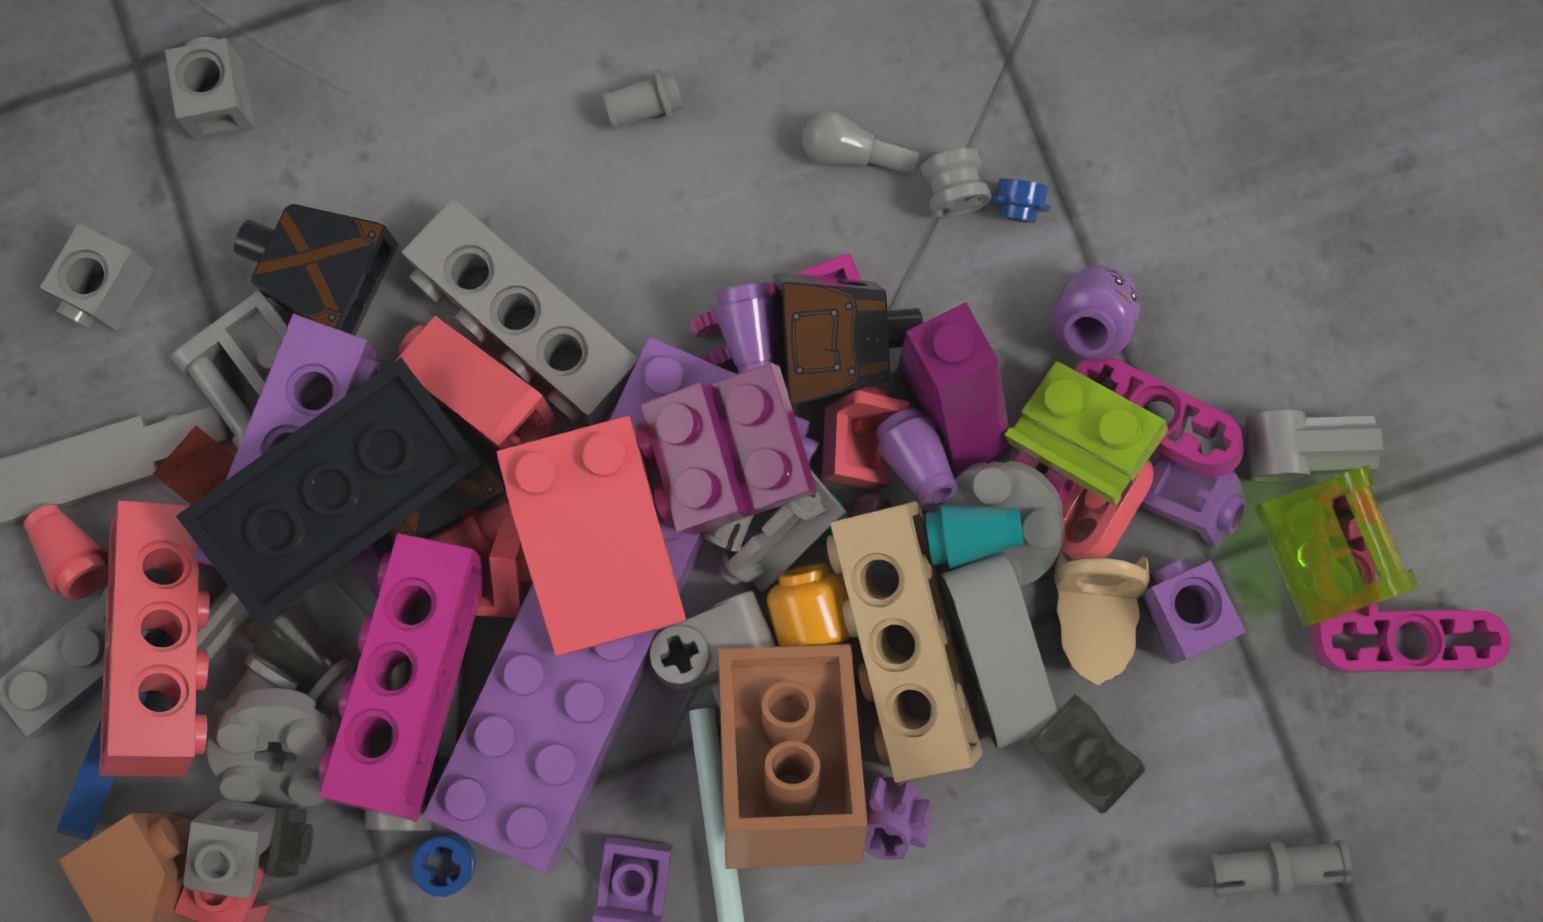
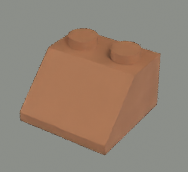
(132, 869)

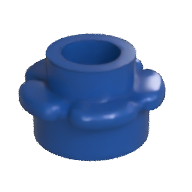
(1020, 200)

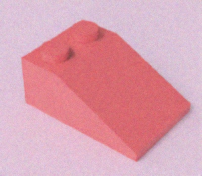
(591, 535)

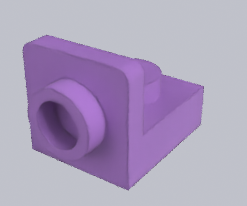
(1196, 501)

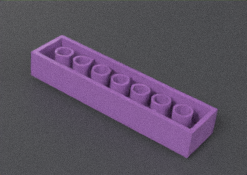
(550, 718)

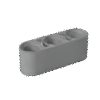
(999, 648)

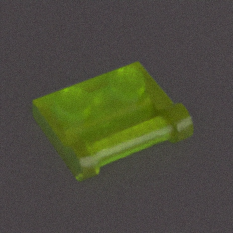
(1317, 556)

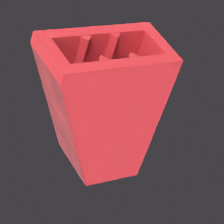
(476, 387)

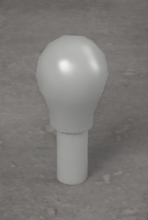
(837, 140)

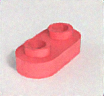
(1089, 513)

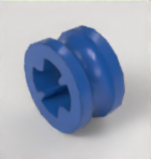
(426, 874)

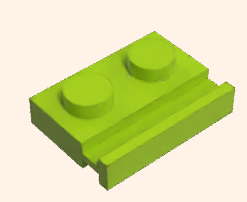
(1087, 432)

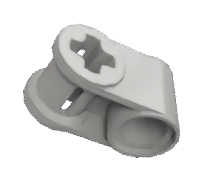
(728, 624)

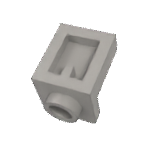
(227, 847)

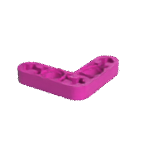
(1144, 389)
(1361, 624)

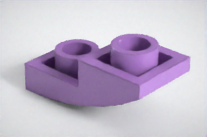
(633, 881)

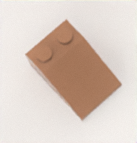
(790, 757)

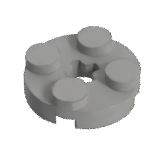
(1040, 508)
(241, 740)

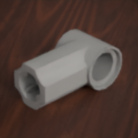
(1292, 446)

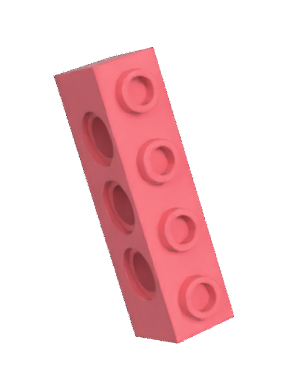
(131, 735)

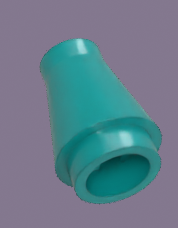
(971, 533)

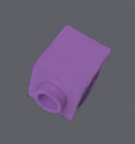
(1218, 618)

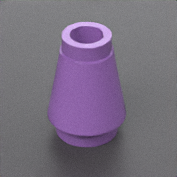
(748, 324)
(917, 456)

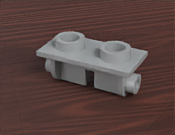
(780, 538)

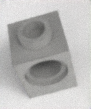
(220, 110)
(81, 259)

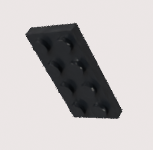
(328, 491)

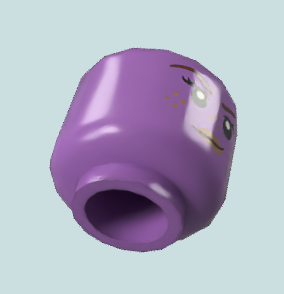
(1096, 313)

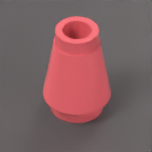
(66, 554)

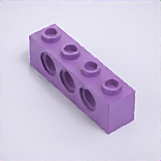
(305, 356)

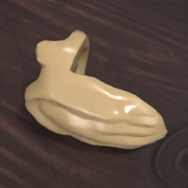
(1099, 613)

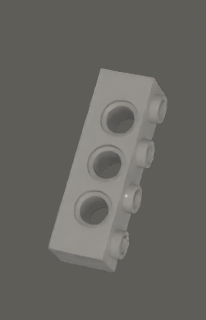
(460, 242)

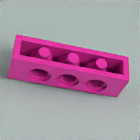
(418, 711)

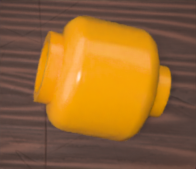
(808, 607)

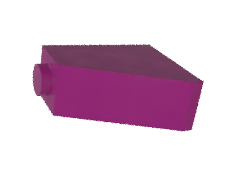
(957, 385)

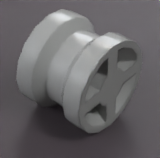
(955, 183)

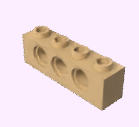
(905, 743)

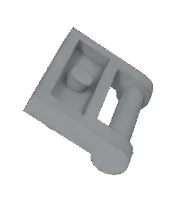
(252, 339)

